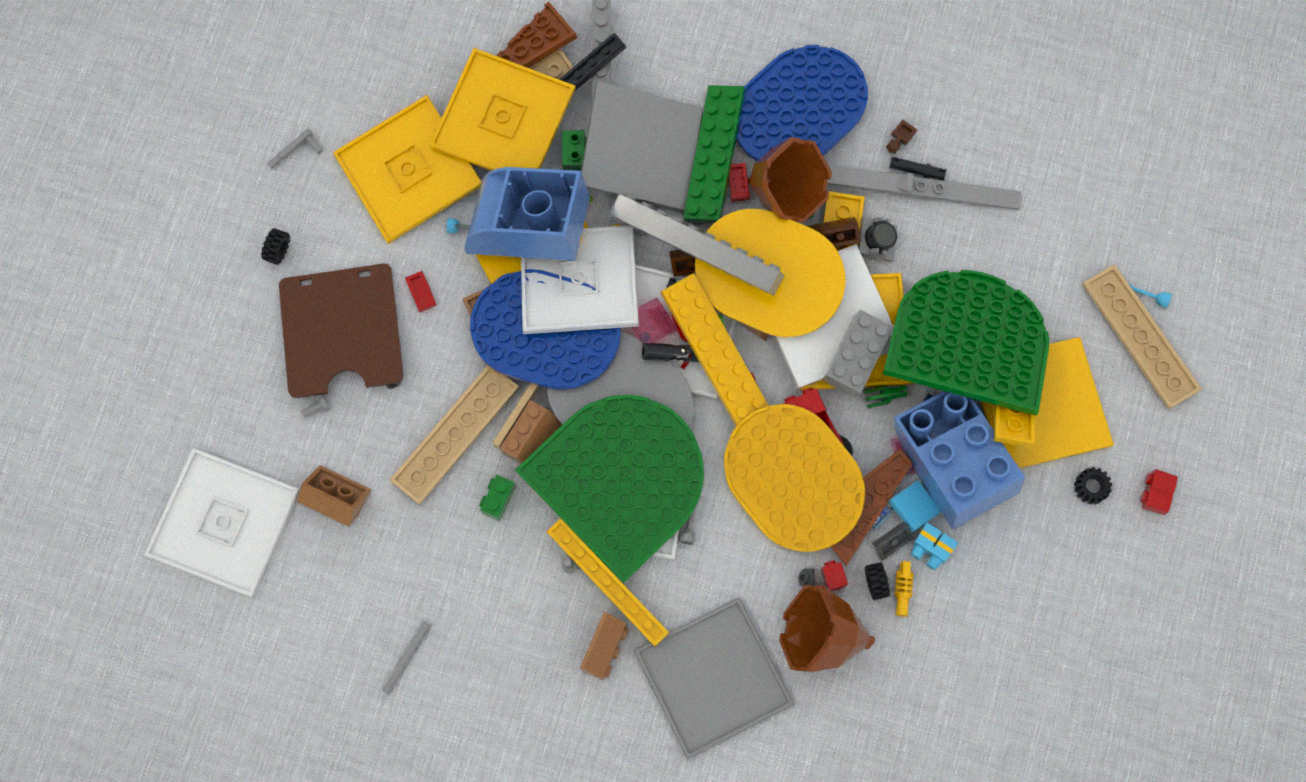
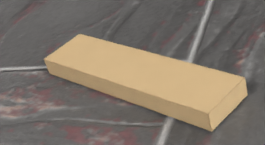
(528, 395)

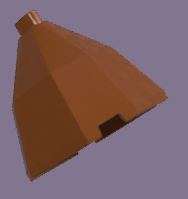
(791, 179)
(821, 631)

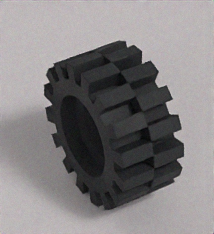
(275, 246)
(1082, 490)
(877, 581)

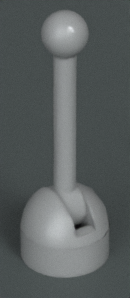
(687, 536)

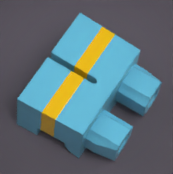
(925, 542)

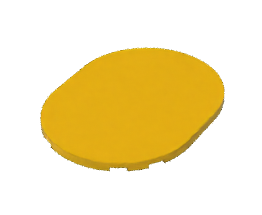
(808, 260)
(794, 478)

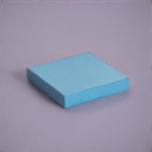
(915, 506)

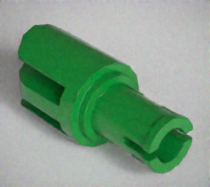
(886, 394)

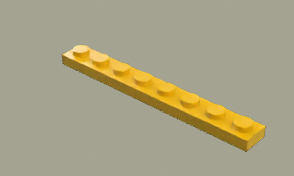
(607, 582)

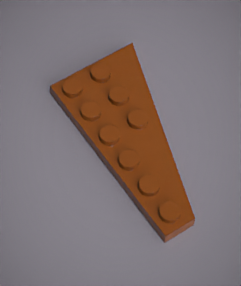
(539, 38)
(879, 488)

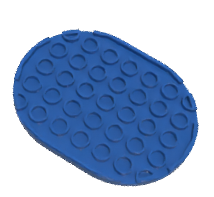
(805, 96)
(544, 359)

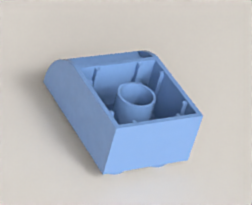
(529, 214)
(958, 456)

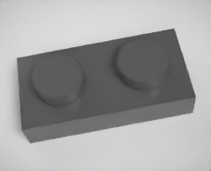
(892, 540)

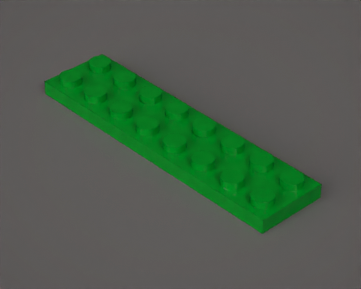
(714, 153)

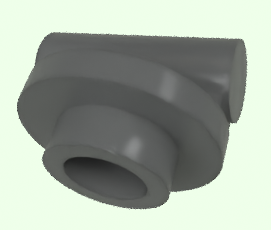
(807, 577)

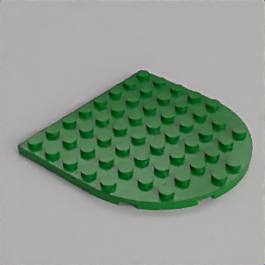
(971, 340)
(620, 477)

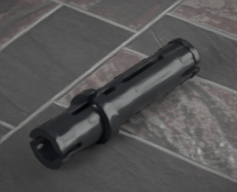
(918, 168)

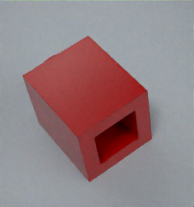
(834, 575)

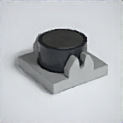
(877, 238)

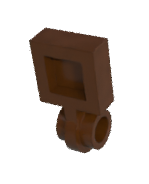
(903, 133)

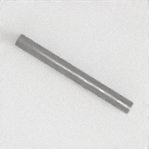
(406, 657)

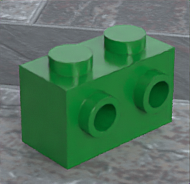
(573, 149)
(497, 498)

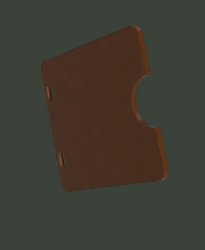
(340, 327)

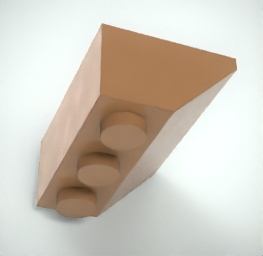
(529, 432)
(333, 495)
(604, 646)

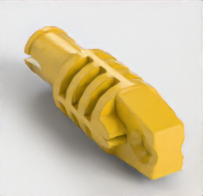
(903, 588)

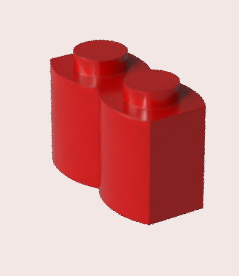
(1159, 491)

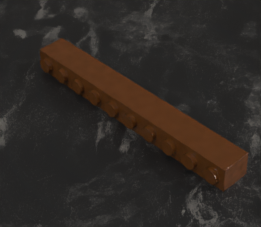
(837, 232)

